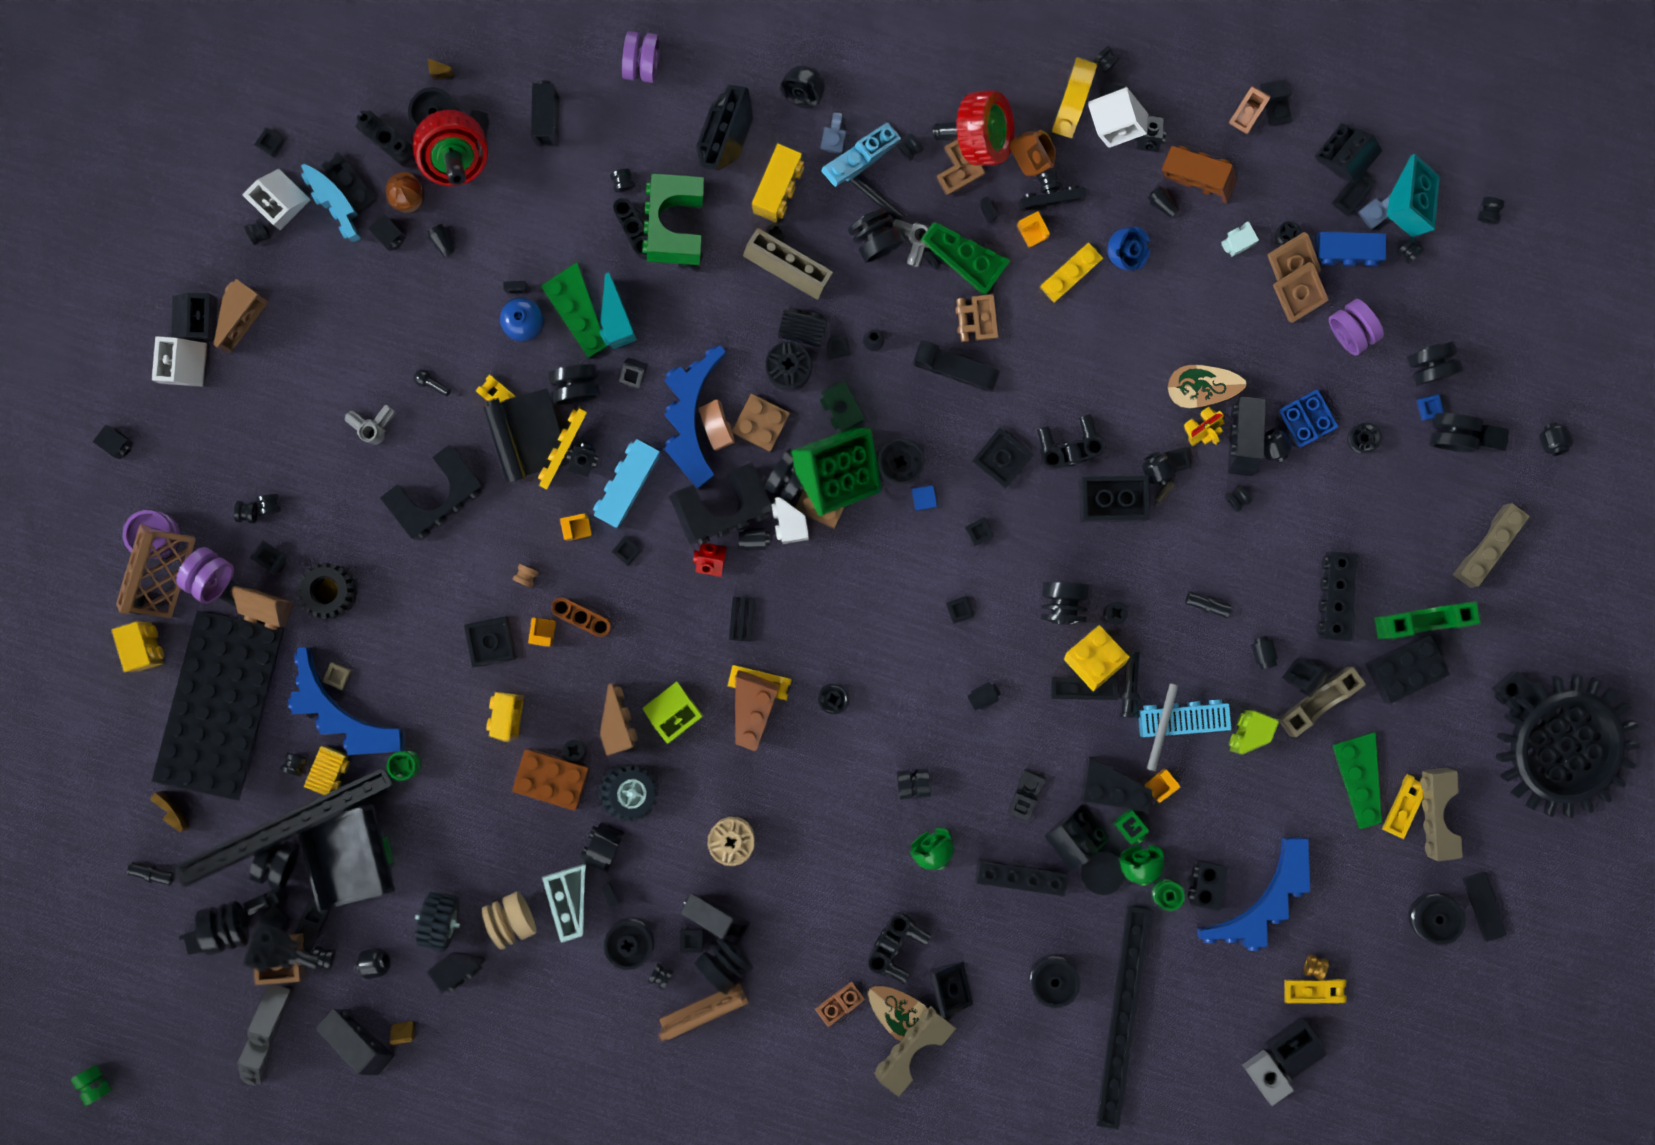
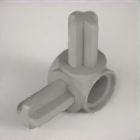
(912, 231)
(365, 426)

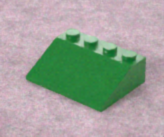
(838, 469)

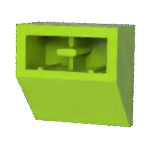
(672, 712)
(1252, 732)

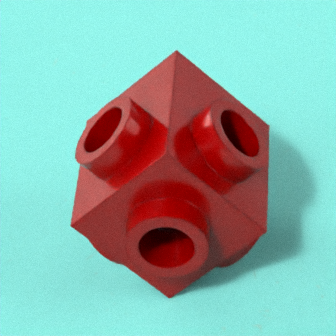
(710, 559)

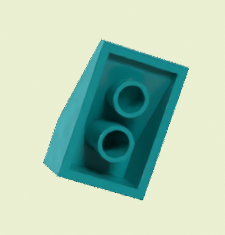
(1415, 198)
(615, 322)

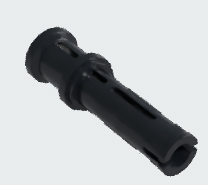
(1130, 696)

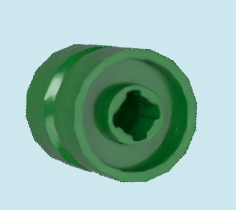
(403, 765)
(1167, 894)
(87, 1077)

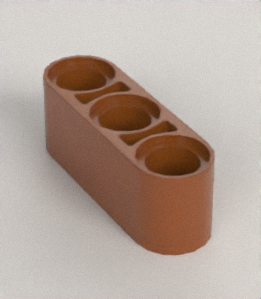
(571, 617)

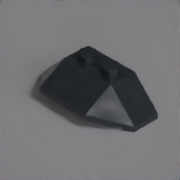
(725, 128)

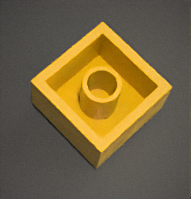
(138, 646)
(1096, 658)

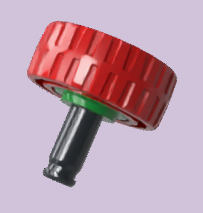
(982, 128)
(450, 148)

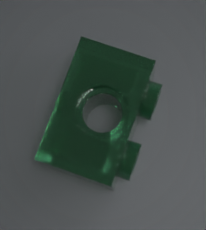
(837, 394)

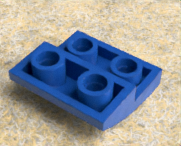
(1308, 418)

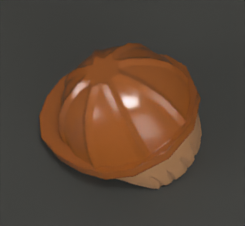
(404, 192)

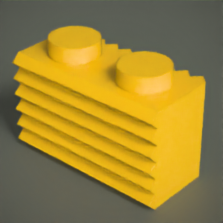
(327, 770)

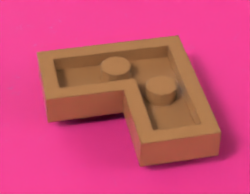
(961, 173)

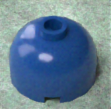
(1128, 248)
(530, 323)

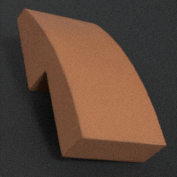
(716, 426)
(839, 1004)

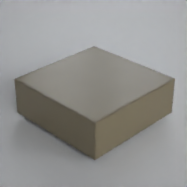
(337, 676)

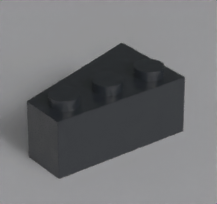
(354, 1043)

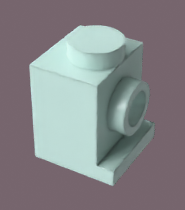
(1239, 240)

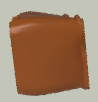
(1033, 152)

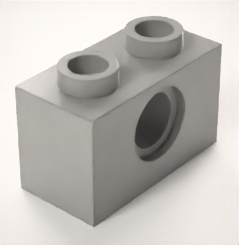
(1272, 1090)

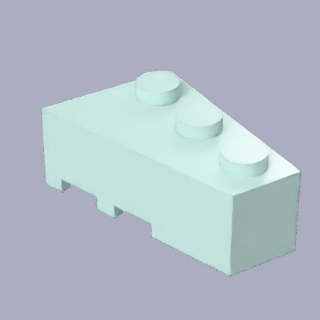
(566, 900)

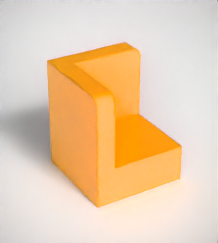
(1033, 229)
(576, 527)
(542, 632)
(1162, 785)

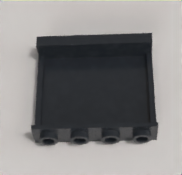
(346, 859)

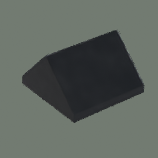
(951, 988)

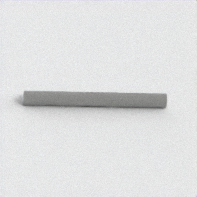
(1162, 727)

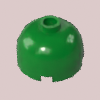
(933, 850)
(1142, 865)

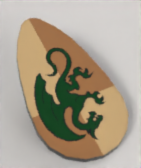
(1203, 386)
(895, 1009)

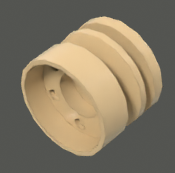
(735, 828)
(511, 919)

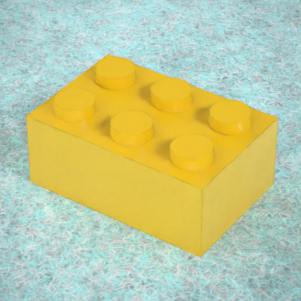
(778, 183)

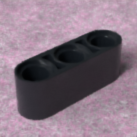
(626, 221)

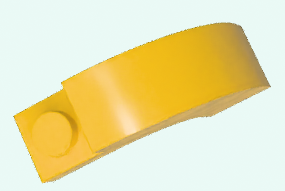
(1074, 97)

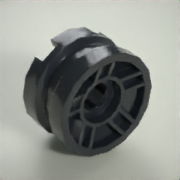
(1373, 438)
(826, 705)

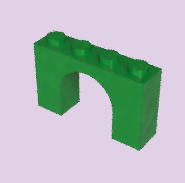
(663, 244)
(1427, 619)

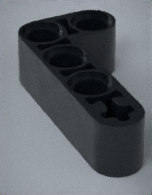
(955, 367)

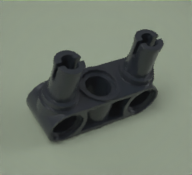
(375, 129)
(1072, 452)
(889, 944)

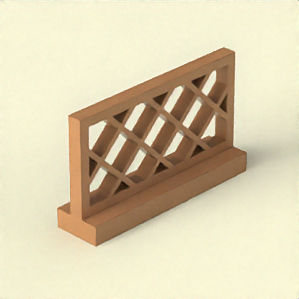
(137, 565)
(701, 1012)

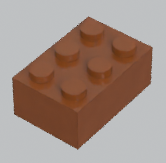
(551, 779)

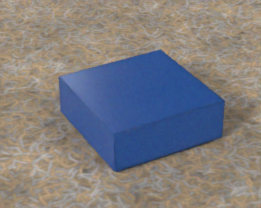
(1429, 406)
(924, 498)

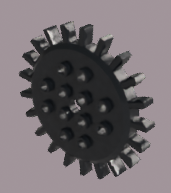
(1603, 754)

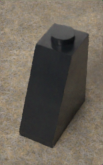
(715, 918)

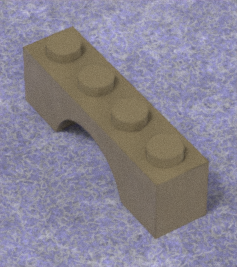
(1501, 533)
(1330, 693)
(1438, 788)
(928, 1030)

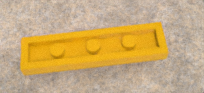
(558, 454)

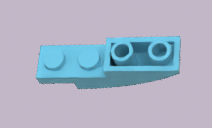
(861, 155)
(329, 195)

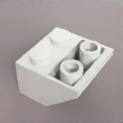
(1118, 117)
(276, 198)
(179, 361)
(792, 523)

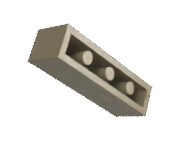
(787, 263)

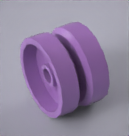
(641, 56)
(1356, 327)
(154, 520)
(205, 575)

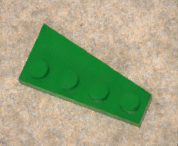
(971, 261)
(572, 302)
(1360, 776)

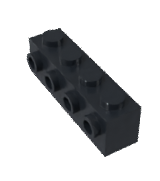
(1338, 596)

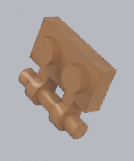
(983, 315)

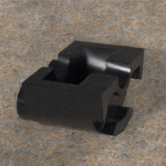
(1306, 676)
(602, 847)

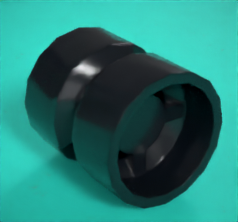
(913, 784)

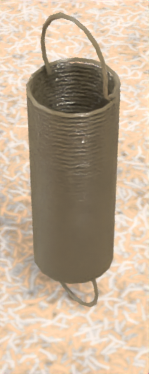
(1164, 492)

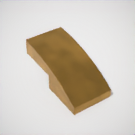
(174, 815)

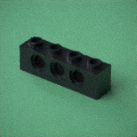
(1021, 877)

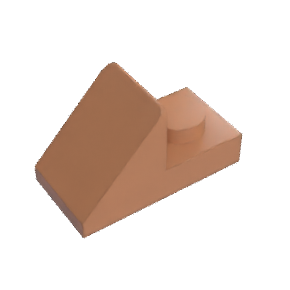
(1249, 109)

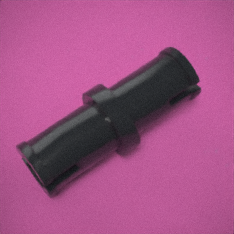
(1207, 604)
(150, 873)

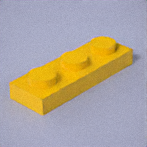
(1071, 272)

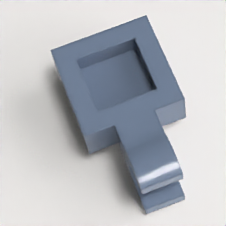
(833, 137)
(1374, 212)

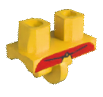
(1206, 431)

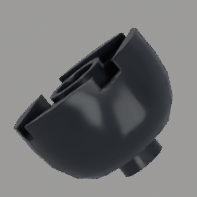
(804, 86)

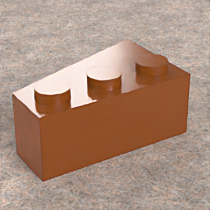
(1200, 171)
(752, 708)

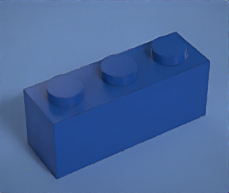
(1350, 248)

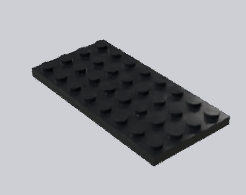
(217, 705)

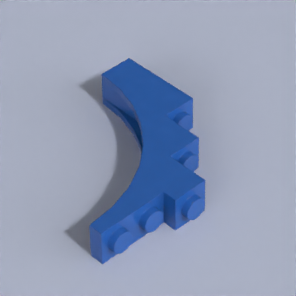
(682, 416)
(332, 719)
(1251, 926)

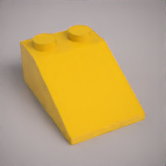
(505, 716)

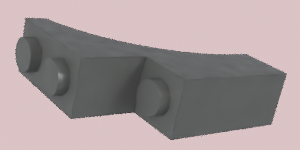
(262, 1033)

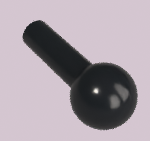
(423, 378)

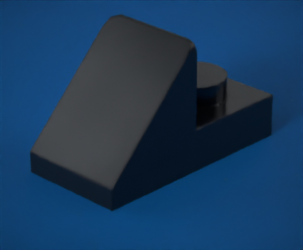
(1278, 106)

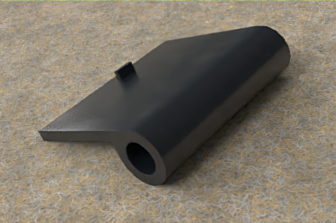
(523, 433)

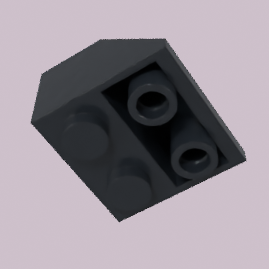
(1349, 152)
(194, 316)
(1076, 838)
(451, 970)
(1296, 1048)

